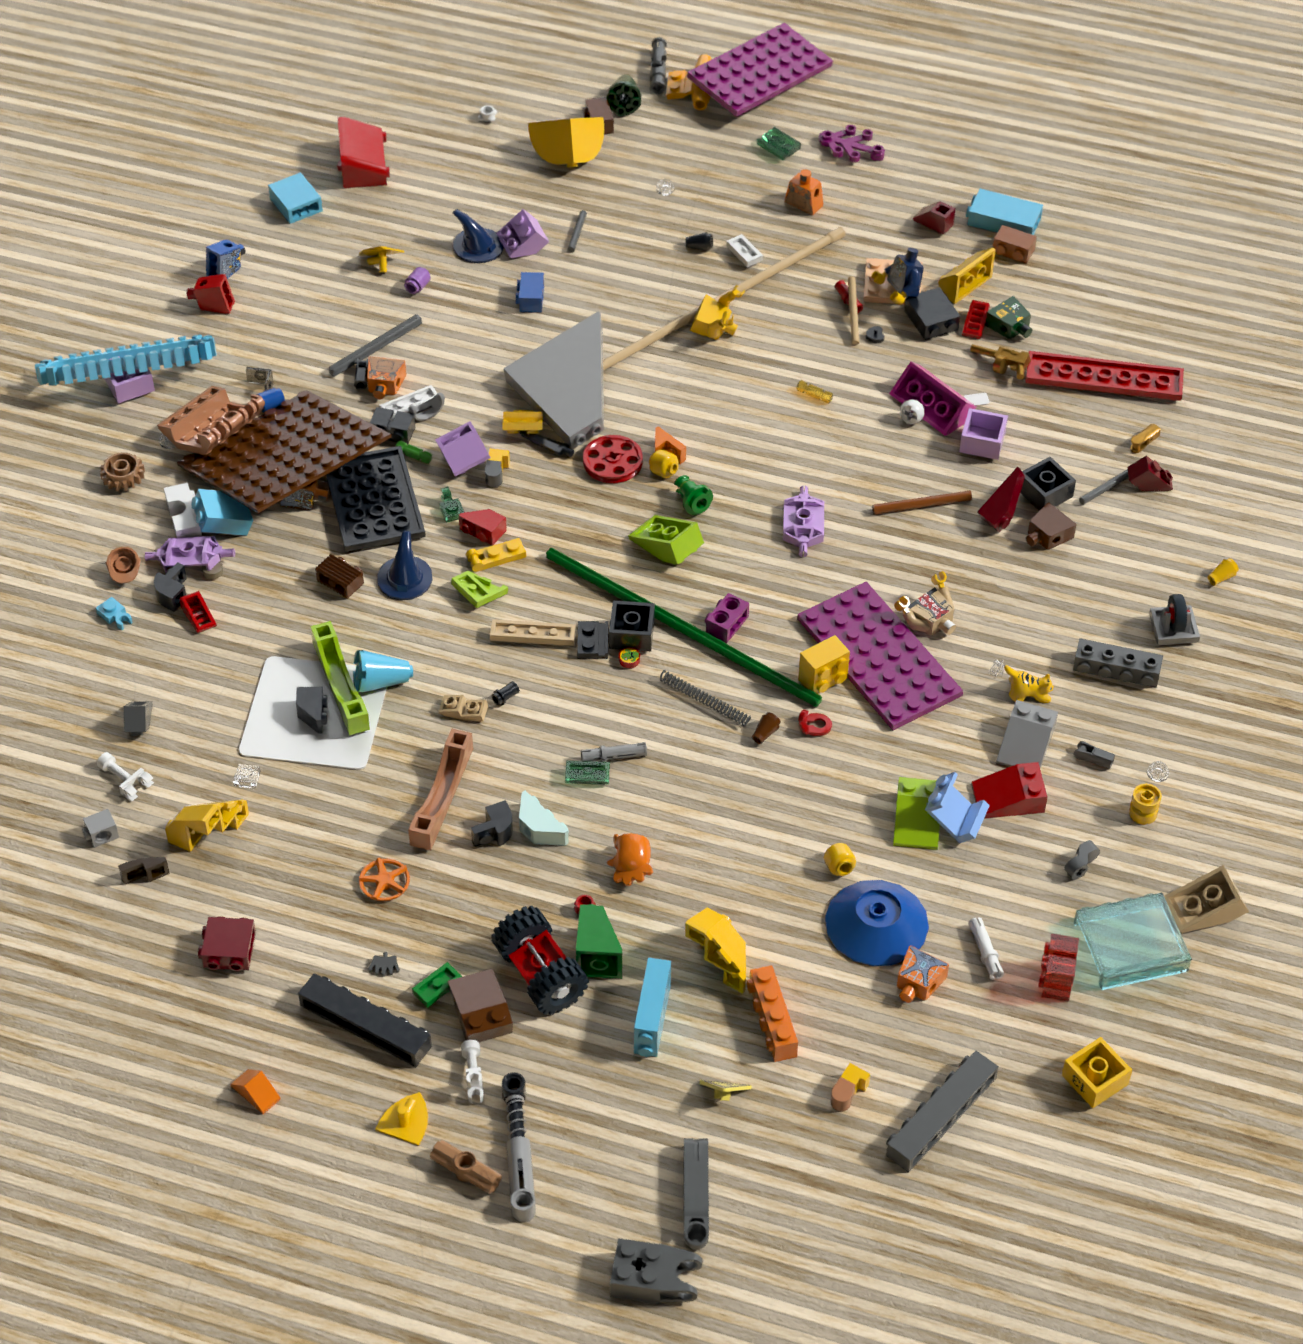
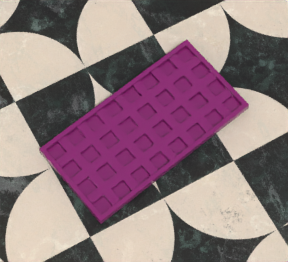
(759, 69)
(885, 656)

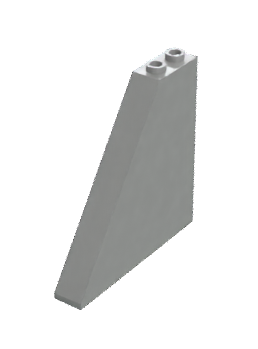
(565, 381)

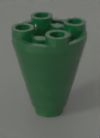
(624, 96)

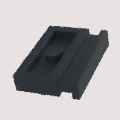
(592, 640)

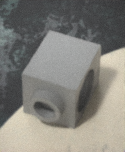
(100, 828)

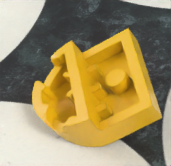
(522, 420)

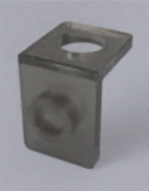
(260, 376)

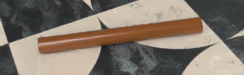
(921, 502)

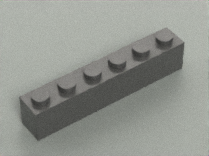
(941, 1110)

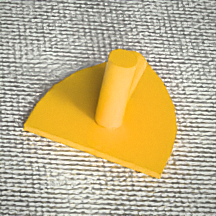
(381, 253)
(406, 1119)

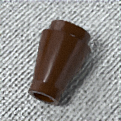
(766, 727)

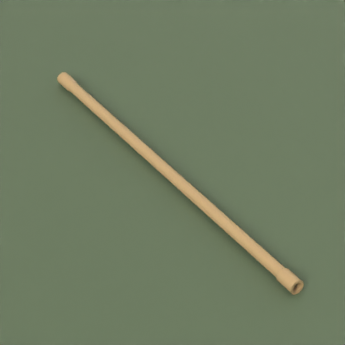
(830, 238)

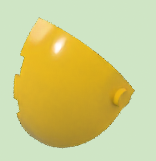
(567, 140)

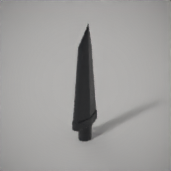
(552, 445)

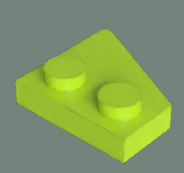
(477, 589)

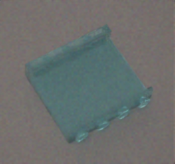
(1133, 940)

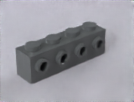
(1114, 662)

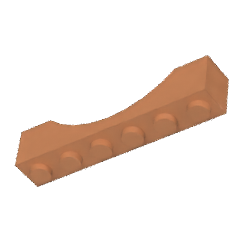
(431, 815)

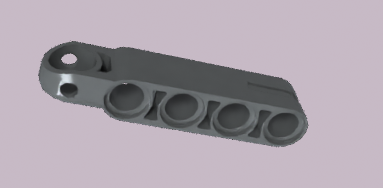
(696, 1193)

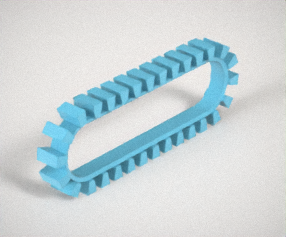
(130, 359)

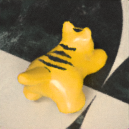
(1028, 685)

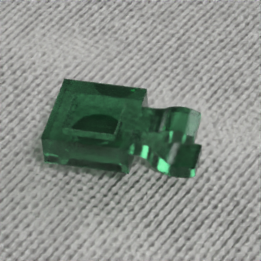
(450, 507)

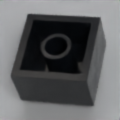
(1047, 483)
(632, 625)

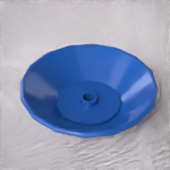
(872, 936)

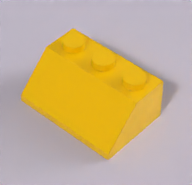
(968, 275)

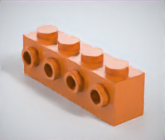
(773, 1013)

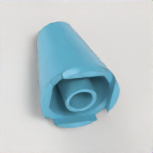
(379, 671)

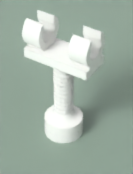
(107, 762)
(471, 1050)

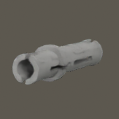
(615, 752)

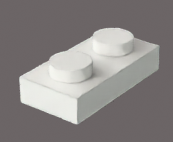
(744, 250)

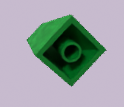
(597, 944)

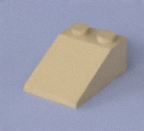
(1206, 901)

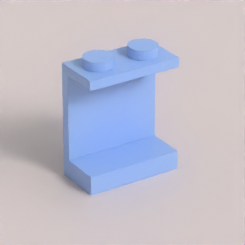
(954, 811)

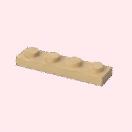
(532, 632)

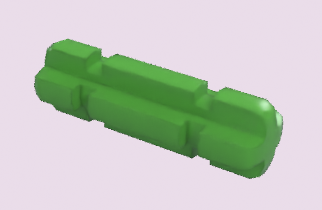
(415, 452)

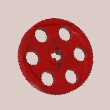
(605, 459)

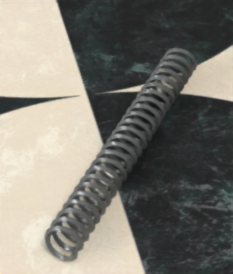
(694, 690)

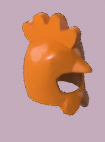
(631, 858)

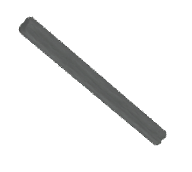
(375, 345)

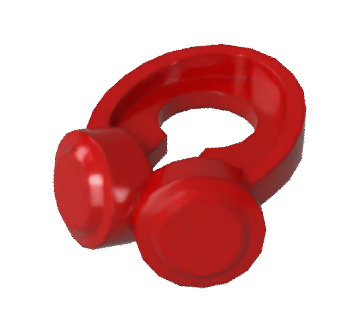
(805, 717)

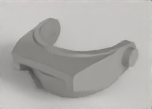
(435, 404)

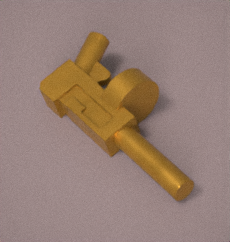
(1005, 357)

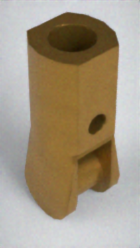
(1144, 438)

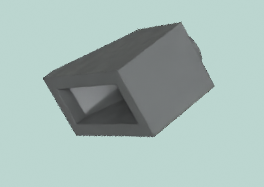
(137, 717)

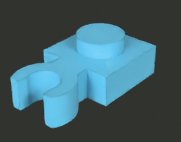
(113, 611)

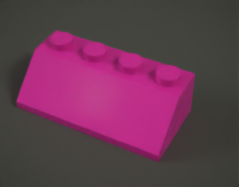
(942, 405)

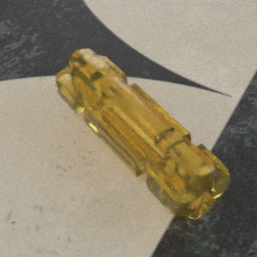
(814, 391)

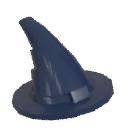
(475, 242)
(404, 575)

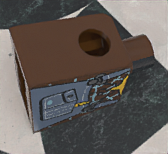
(305, 497)

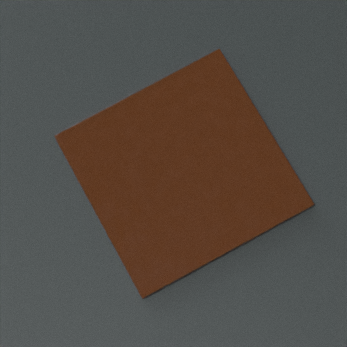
(284, 451)

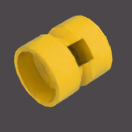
(1145, 804)

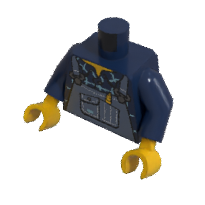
(903, 275)

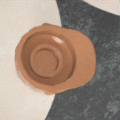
(123, 564)

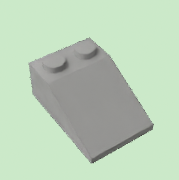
(1027, 735)

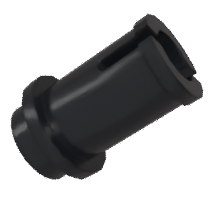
(500, 696)

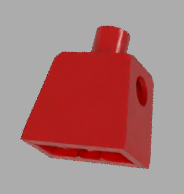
(212, 294)

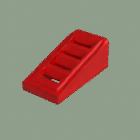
(976, 313)
(196, 598)

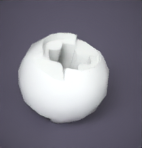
(916, 407)

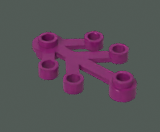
(830, 139)

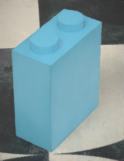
(295, 198)
(221, 513)

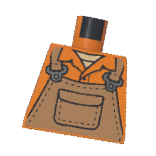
(805, 192)
(385, 376)

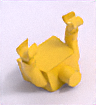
(714, 315)

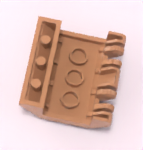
(208, 420)

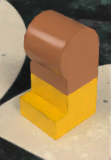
(847, 1086)

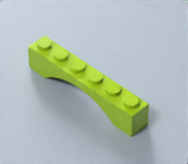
(333, 664)

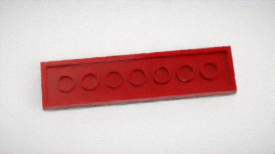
(1105, 375)

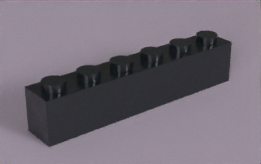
(365, 1019)

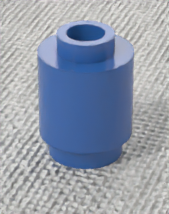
(272, 398)

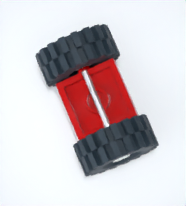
(550, 975)

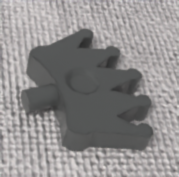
(384, 963)

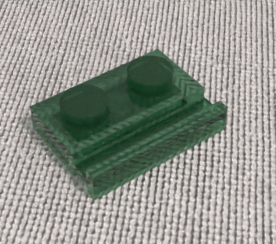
(779, 143)

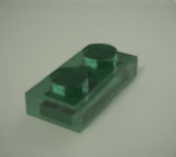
(587, 772)

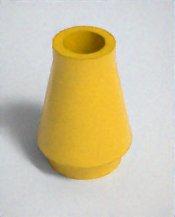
(1224, 571)

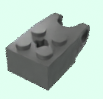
(651, 1272)

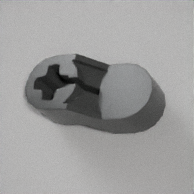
(1085, 853)

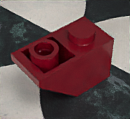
(936, 216)
(1149, 476)

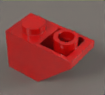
(483, 524)

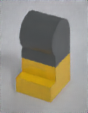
(494, 466)

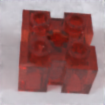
(1058, 967)

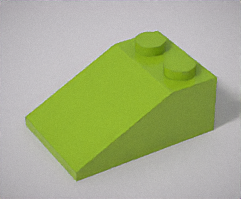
(668, 538)
(913, 823)

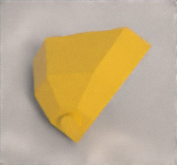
(200, 819)
(722, 945)

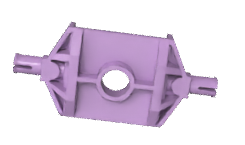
(799, 530)
(204, 552)

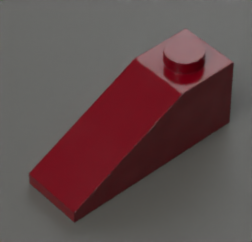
(1002, 504)

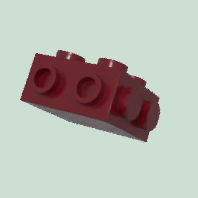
(227, 943)

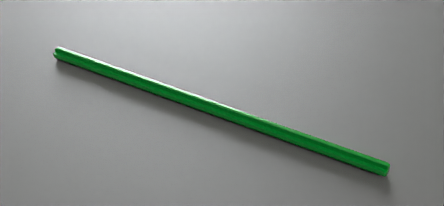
(687, 628)

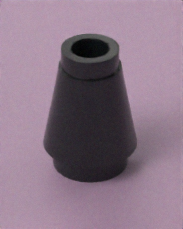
(700, 241)

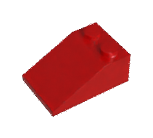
(1012, 791)

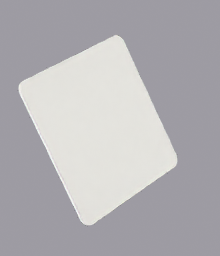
(278, 733)

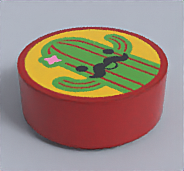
(629, 657)

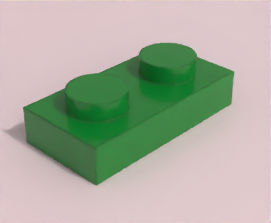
(435, 985)

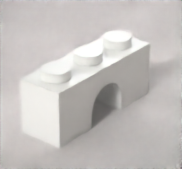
(179, 502)

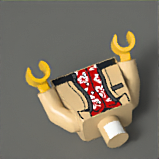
(931, 610)

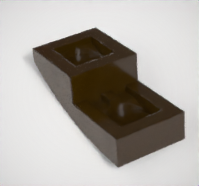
(150, 867)

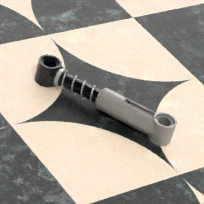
(518, 1149)

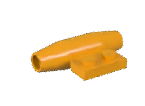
(680, 86)

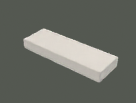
(415, 398)

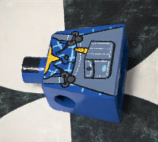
(223, 258)

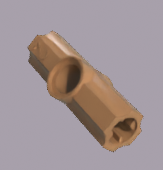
(477, 1173)

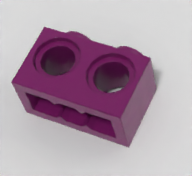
(727, 617)

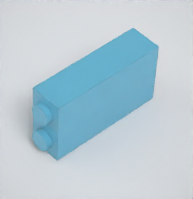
(993, 210)
(652, 1007)

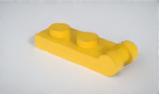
(496, 555)

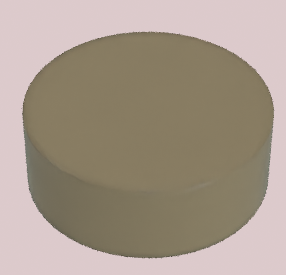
(214, 573)

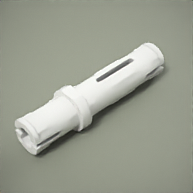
(988, 954)

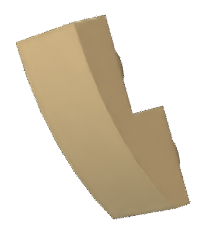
(459, 708)

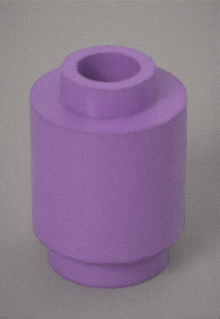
(417, 280)

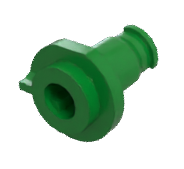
(695, 497)

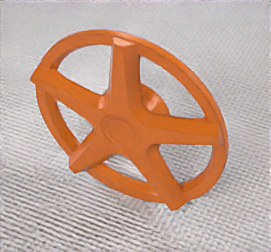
(384, 880)

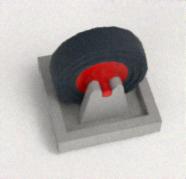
(1175, 622)

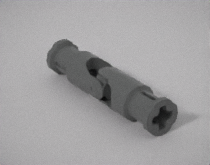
(658, 66)

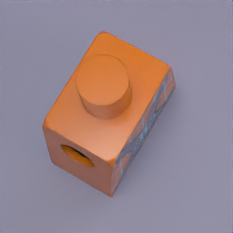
(920, 975)

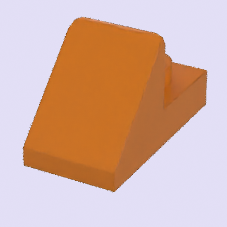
(666, 442)

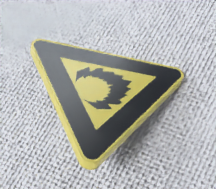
(723, 1089)

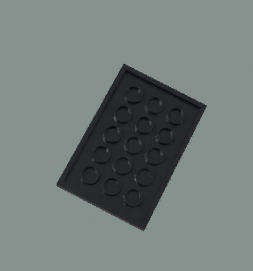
(375, 500)

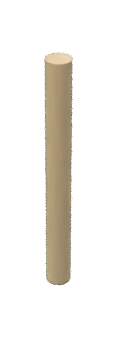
(853, 310)

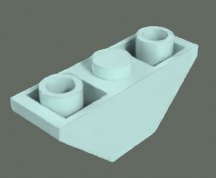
(539, 823)

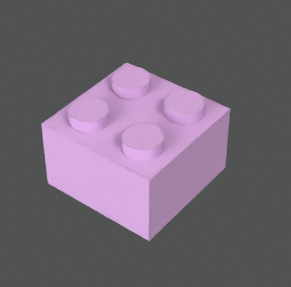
(983, 433)

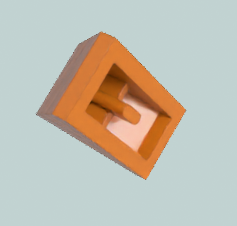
(256, 1090)

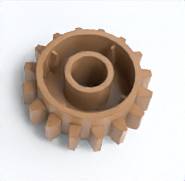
(122, 471)

